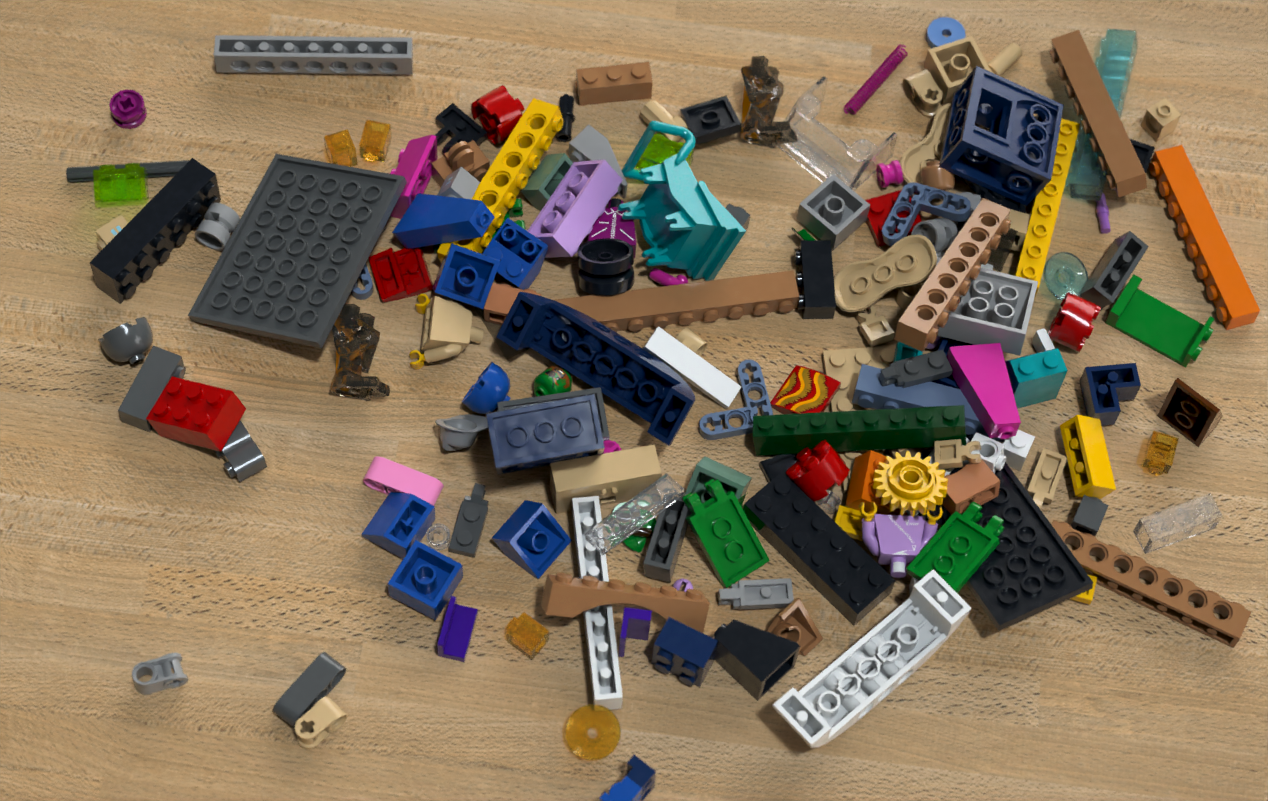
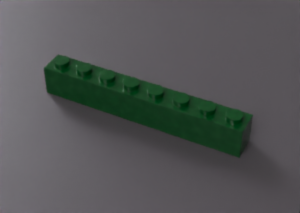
(859, 429)

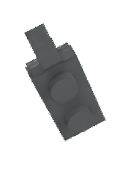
(917, 370)
(470, 523)

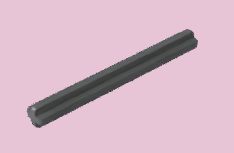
(154, 169)

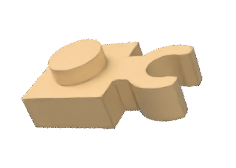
(874, 329)
(952, 453)

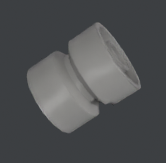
(217, 226)
(939, 231)

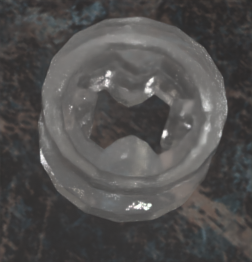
(829, 503)
(438, 528)

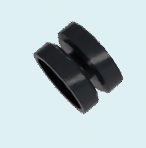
(606, 266)

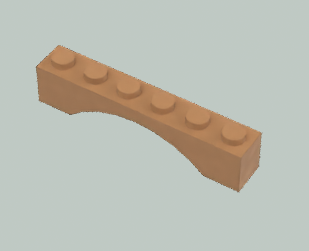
(571, 596)

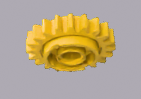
(910, 483)

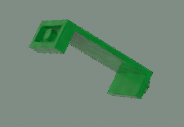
(1158, 324)

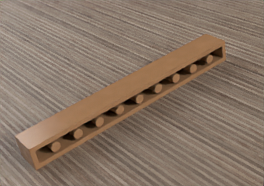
(691, 302)

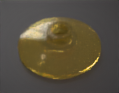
(592, 717)

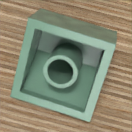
(546, 179)
(728, 477)

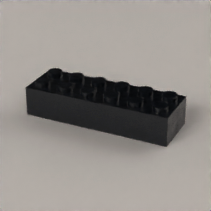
(155, 231)
(818, 548)

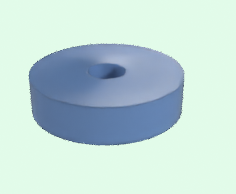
(944, 26)

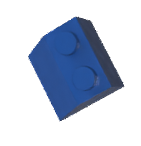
(466, 275)
(532, 538)

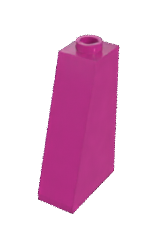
(986, 386)

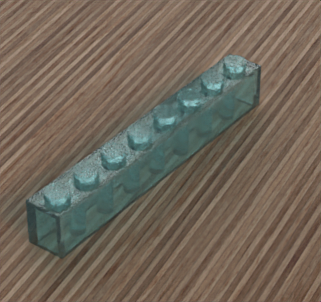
(1115, 68)

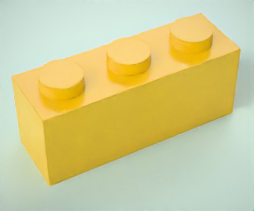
(1087, 457)

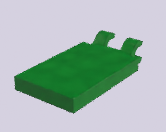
(725, 534)
(958, 548)

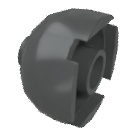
(128, 341)

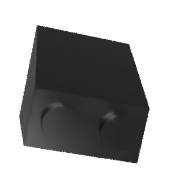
(754, 656)

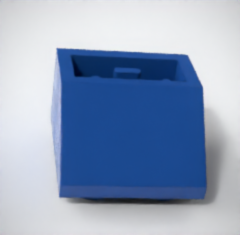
(518, 252)
(400, 522)

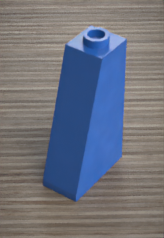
(442, 220)

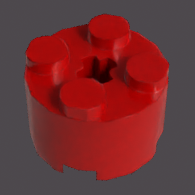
(497, 113)
(1073, 322)
(818, 470)

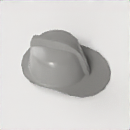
(460, 431)

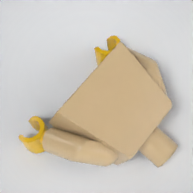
(445, 329)

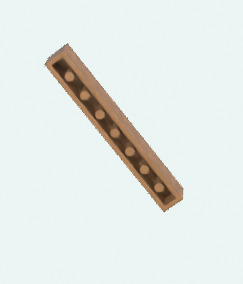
(1098, 114)

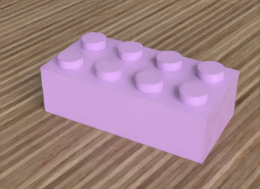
(575, 207)

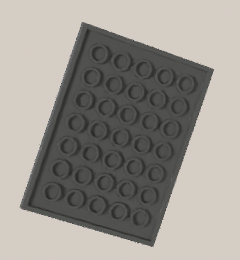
(298, 250)

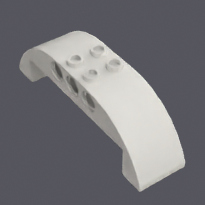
(875, 663)

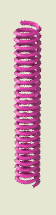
(873, 85)

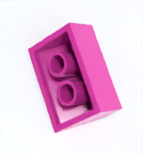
(417, 170)

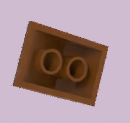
(1189, 413)

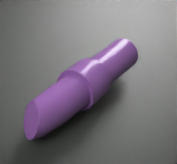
(1103, 213)

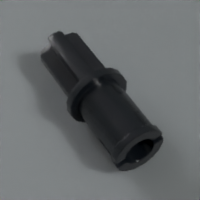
(566, 107)

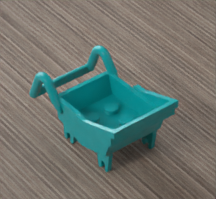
(678, 213)

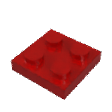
(878, 213)

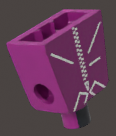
(613, 226)

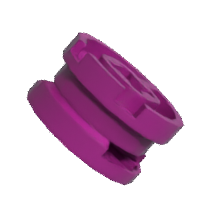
(131, 116)

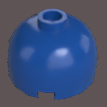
(488, 390)

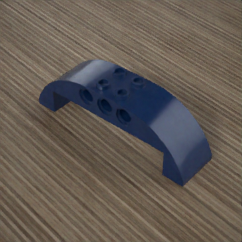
(601, 360)

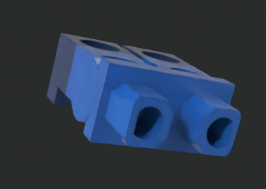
(636, 784)

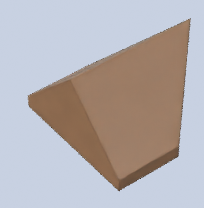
(796, 625)

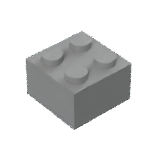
(833, 211)

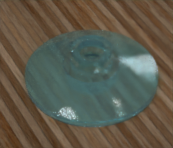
(1070, 269)

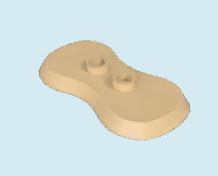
(928, 149)
(902, 265)

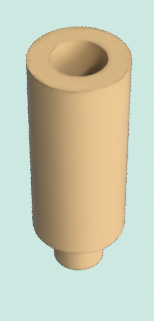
(1005, 59)

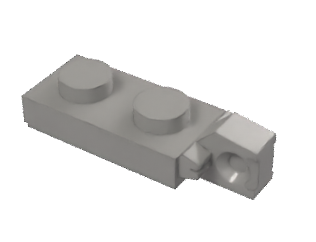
(758, 594)

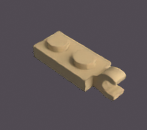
(1046, 476)

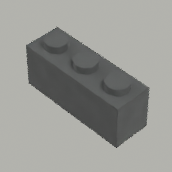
(1114, 270)
(149, 385)
(667, 542)

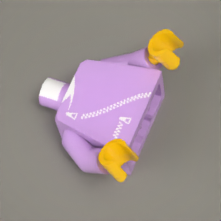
(896, 537)

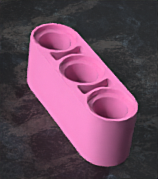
(390, 476)

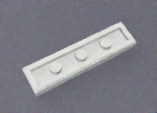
(692, 367)

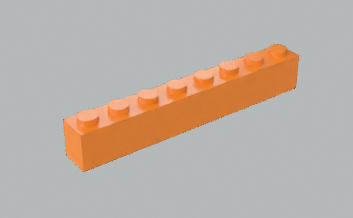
(1204, 237)

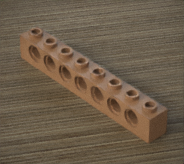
(953, 275)
(1153, 595)

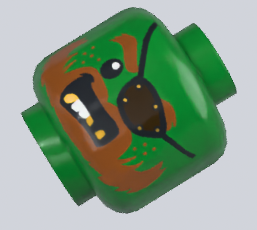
(552, 381)

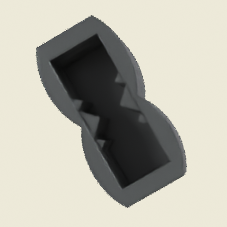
(241, 454)

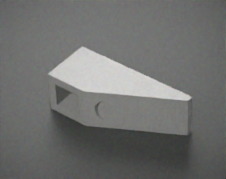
(591, 146)

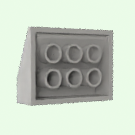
(993, 311)

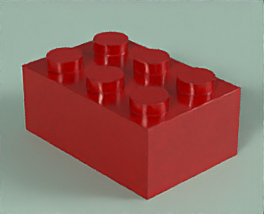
(196, 413)

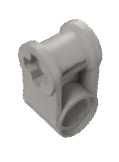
(161, 674)

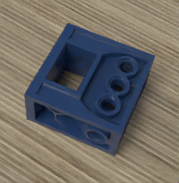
(1016, 140)
(545, 434)

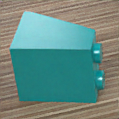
(1036, 377)

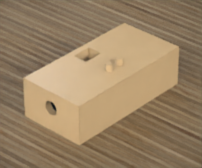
(610, 476)

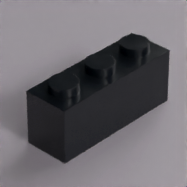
(815, 279)

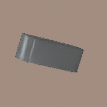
(309, 688)

